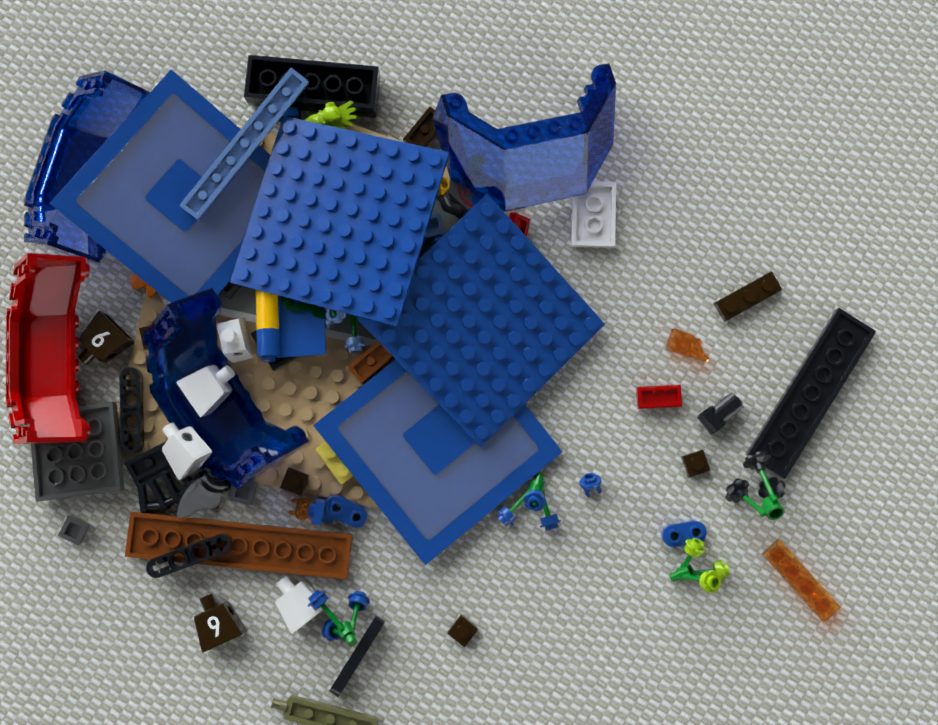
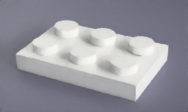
(594, 217)

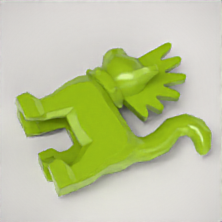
(334, 115)

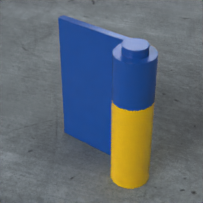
(287, 332)

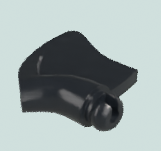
(200, 494)

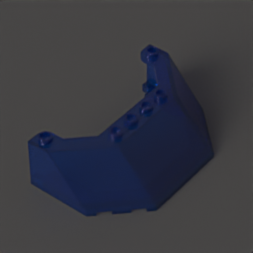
(71, 140)
(533, 159)
(240, 439)

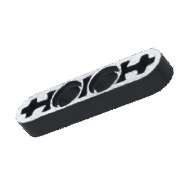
(127, 410)
(190, 556)
(357, 656)

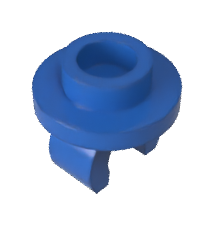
(590, 481)

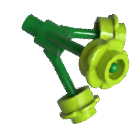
(711, 578)

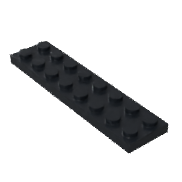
(812, 391)

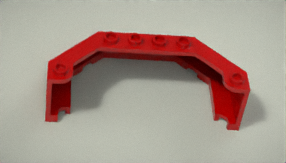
(43, 350)

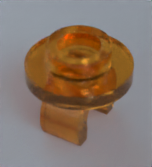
(301, 509)

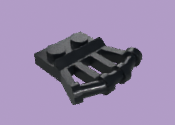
(146, 469)

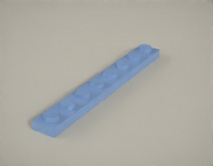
(244, 144)

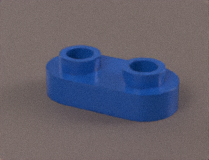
(346, 511)
(683, 531)

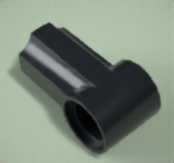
(716, 416)

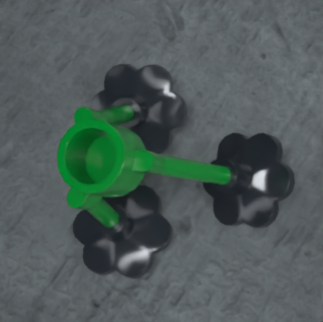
(770, 488)

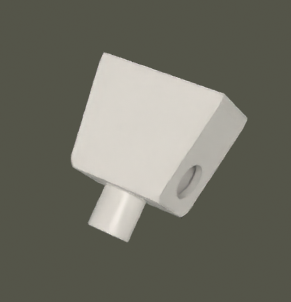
(235, 339)
(207, 388)
(184, 450)
(295, 602)

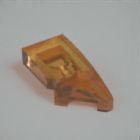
(686, 345)

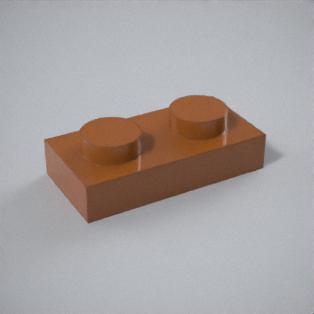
(369, 362)

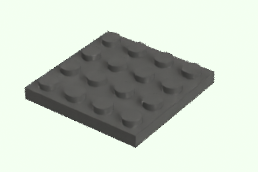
(85, 466)

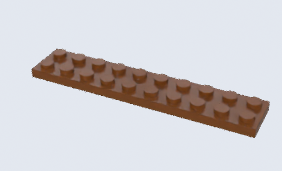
(253, 547)

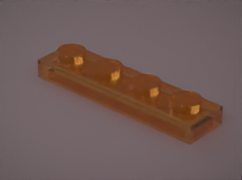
(801, 580)

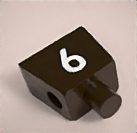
(103, 339)
(217, 623)

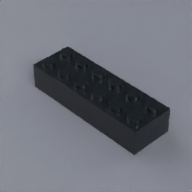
(326, 84)

